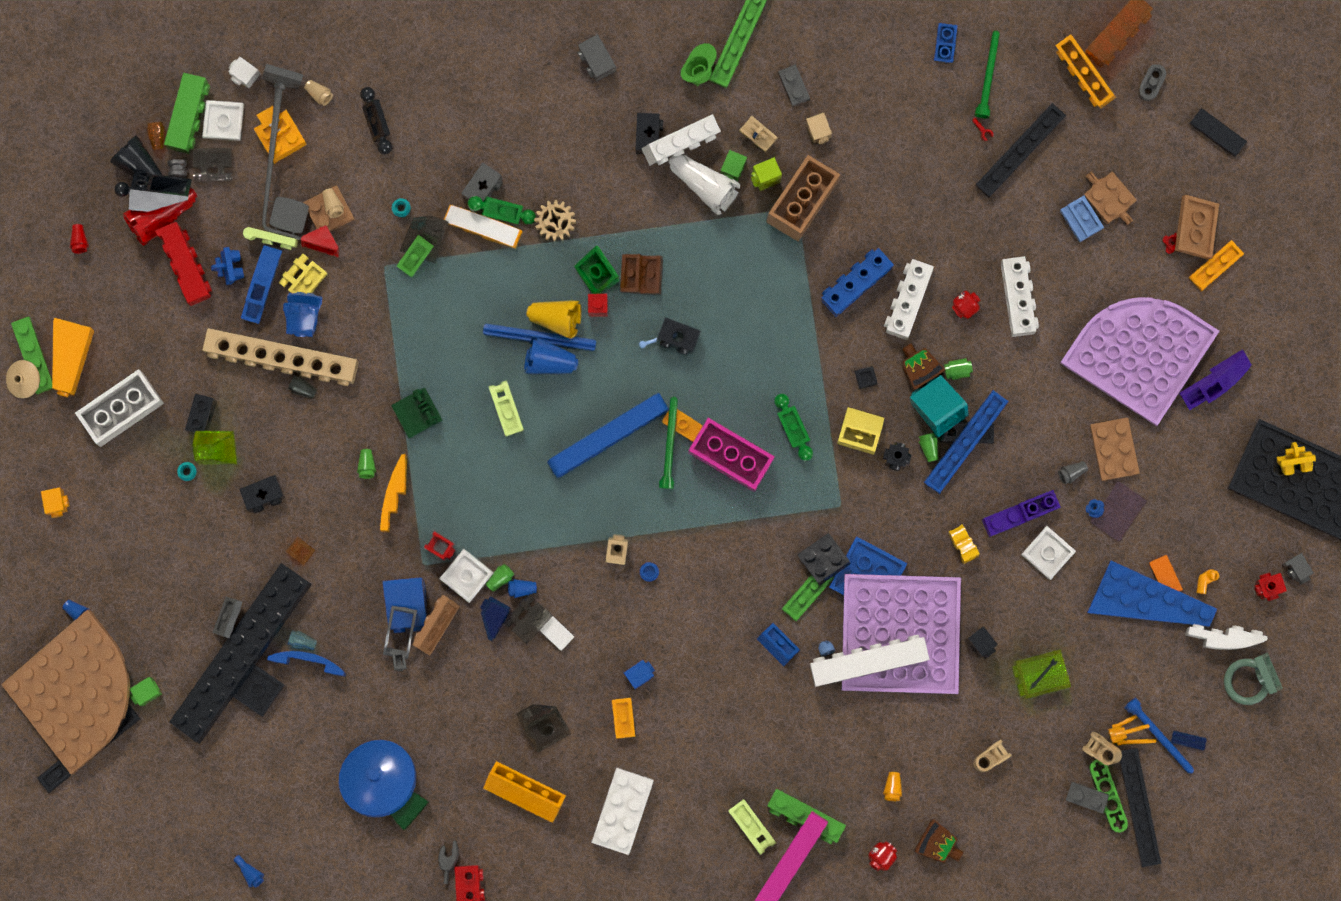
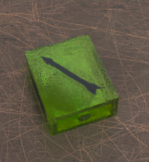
(1041, 674)

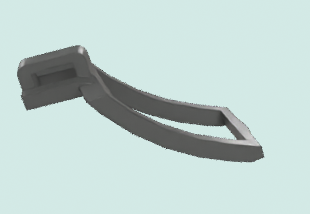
(395, 652)

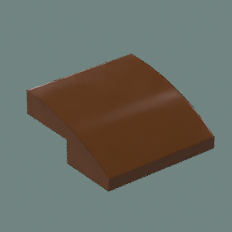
(641, 274)

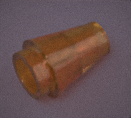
(156, 134)

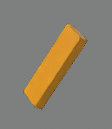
(1216, 265)

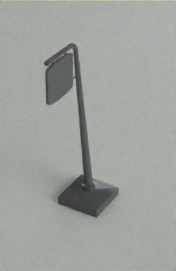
(286, 213)

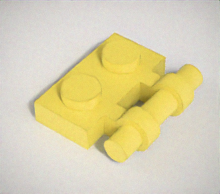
(308, 280)

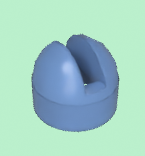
(826, 648)

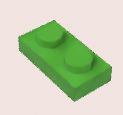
(415, 256)

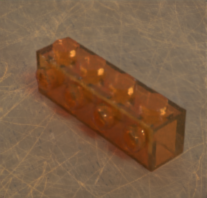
(1118, 31)

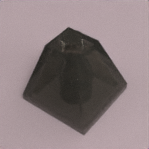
(432, 230)
(543, 725)

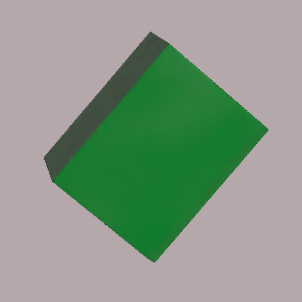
(597, 271)

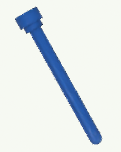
(1135, 708)

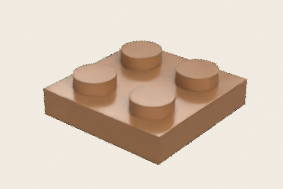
(319, 216)

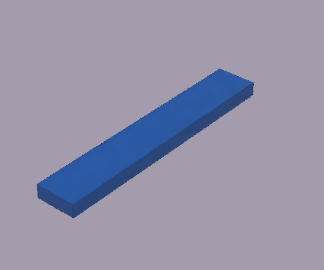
(966, 441)

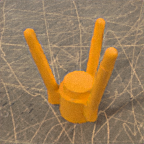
(1118, 734)

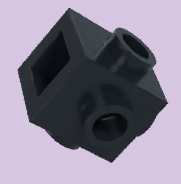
(894, 463)

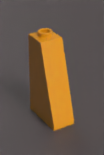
(70, 351)

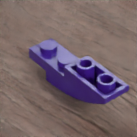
(1218, 382)
(1021, 513)

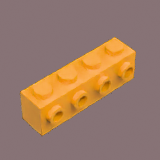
(1086, 72)
(524, 791)

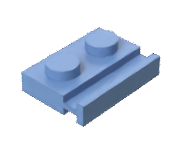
(1081, 219)

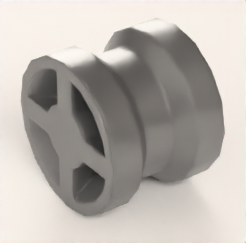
(177, 168)

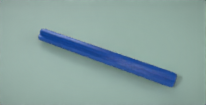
(525, 335)

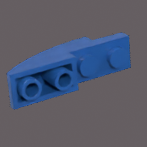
(261, 284)

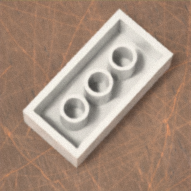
(119, 408)
(622, 811)

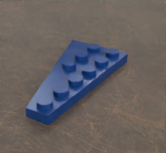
(1140, 597)

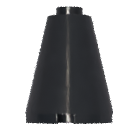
(135, 158)

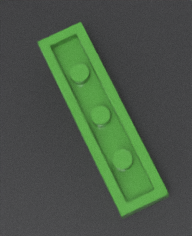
(32, 351)

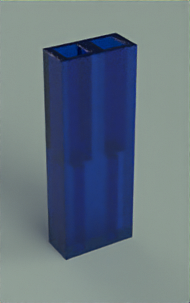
(1188, 740)

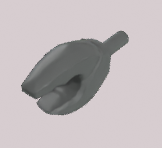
(448, 863)

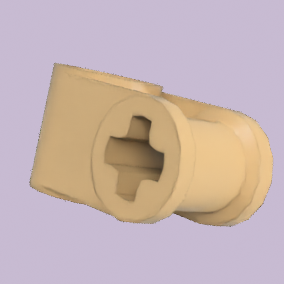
(1099, 747)
(994, 755)

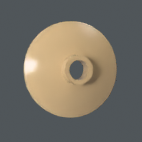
(28, 376)

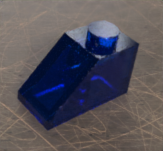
(493, 616)

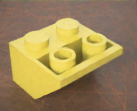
(860, 431)

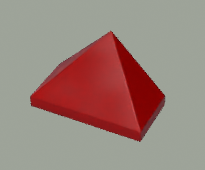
(321, 241)

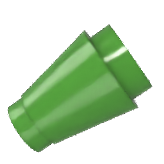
(929, 446)
(366, 464)
(500, 577)

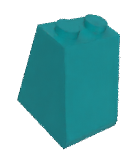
(939, 405)

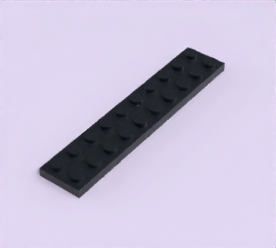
(240, 653)

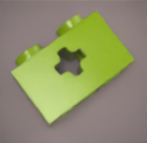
(766, 174)

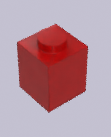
(597, 305)

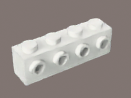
(677, 142)
(1018, 296)
(909, 299)

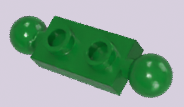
(501, 210)
(793, 427)

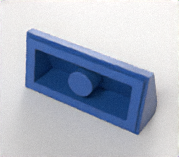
(778, 644)

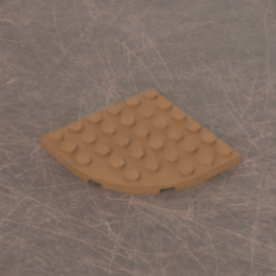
(74, 691)

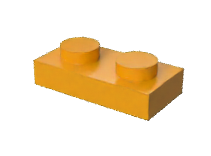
(623, 718)

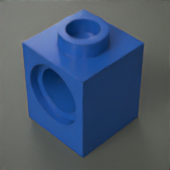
(639, 673)

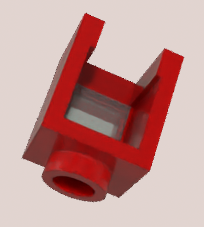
(440, 546)

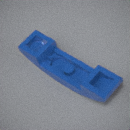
(284, 658)

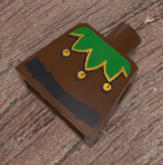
(920, 367)
(938, 843)

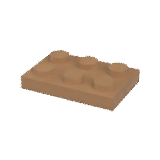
(1197, 227)
(1114, 449)
(435, 625)

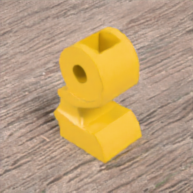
(964, 543)

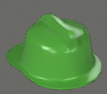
(699, 64)

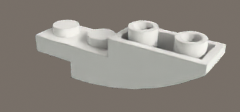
(1233, 639)

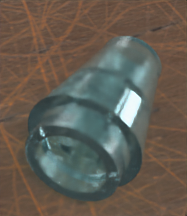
(301, 641)

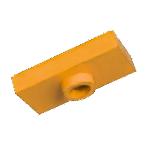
(685, 425)

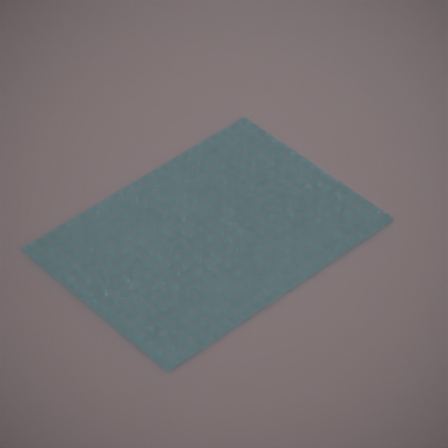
(756, 340)

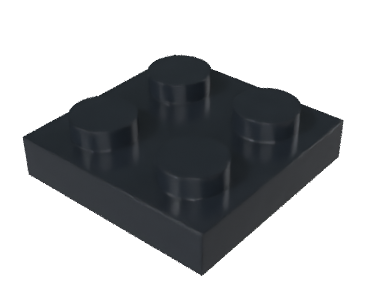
(824, 559)
(259, 690)

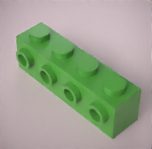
(798, 813)

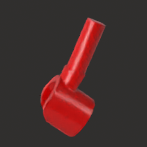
(982, 129)

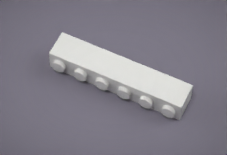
(869, 661)

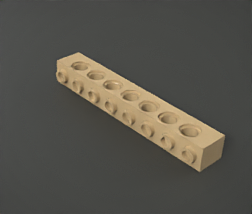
(215, 338)

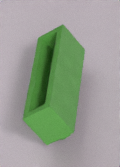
(186, 113)

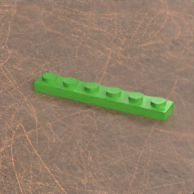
(737, 42)

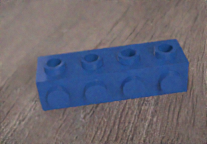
(857, 282)

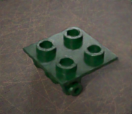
(416, 412)

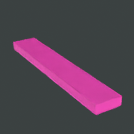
(792, 858)

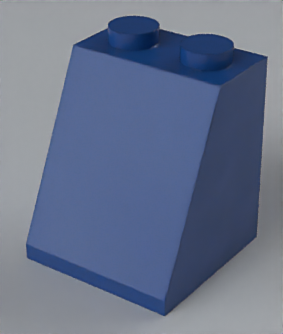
(408, 594)

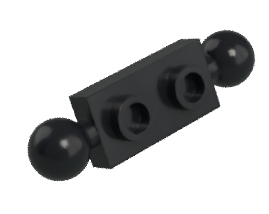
(376, 120)

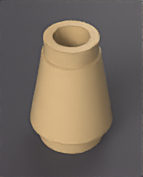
(321, 94)
(332, 204)

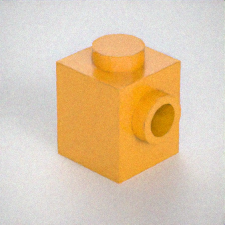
(55, 502)

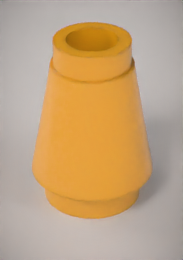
(893, 787)

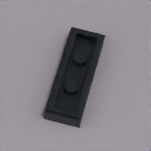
(1218, 132)

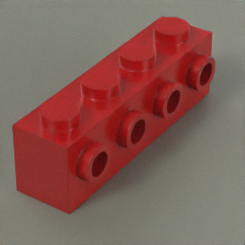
(468, 883)

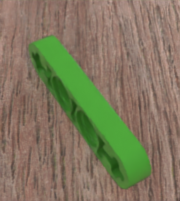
(1113, 795)

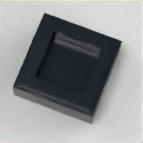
(866, 377)

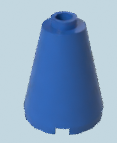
(548, 358)

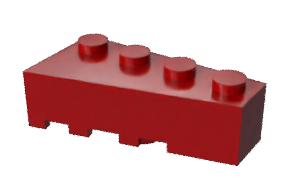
(184, 263)

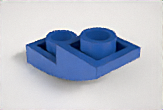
(945, 42)

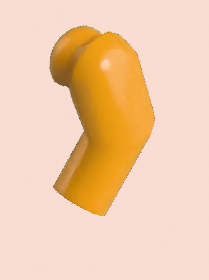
(1206, 578)

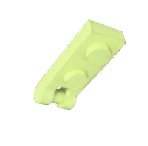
(269, 238)
(506, 409)
(751, 826)

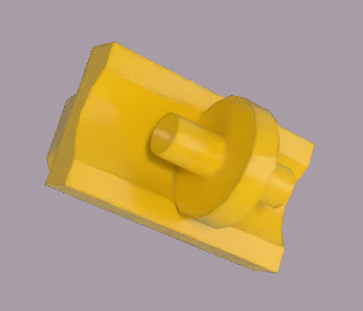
(1288, 461)

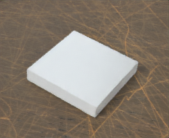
(223, 120)
(1048, 553)
(466, 575)

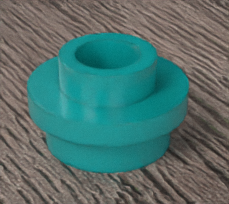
(397, 203)
(180, 471)

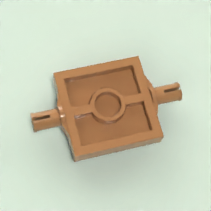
(1109, 198)

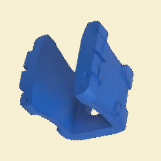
(302, 313)

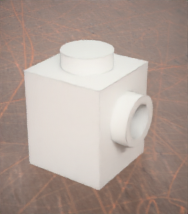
(243, 72)

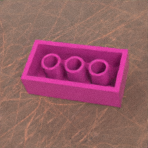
(731, 454)

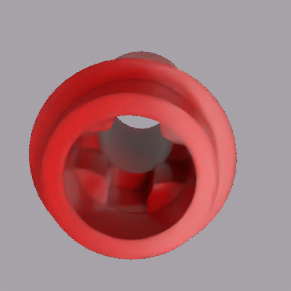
(78, 239)

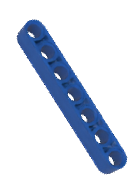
(608, 435)

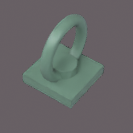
(1265, 673)

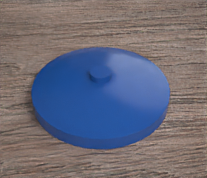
(377, 778)

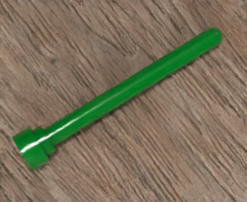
(983, 110)
(666, 480)

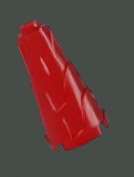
(146, 223)

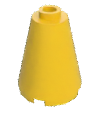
(556, 316)

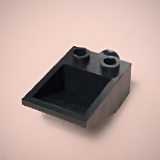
(153, 191)

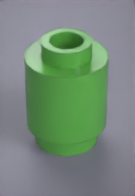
(958, 369)

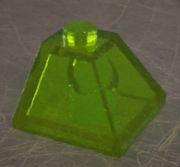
(214, 447)

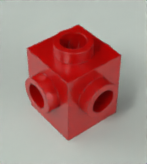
(1276, 583)

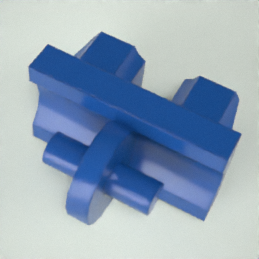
(228, 257)

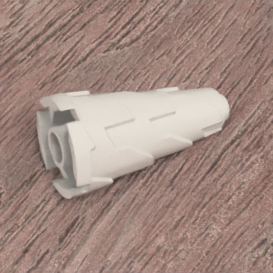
(711, 187)

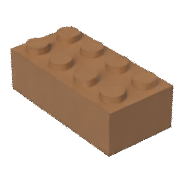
(803, 198)

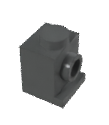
(1298, 569)

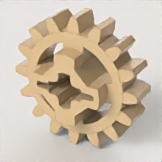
(561, 217)

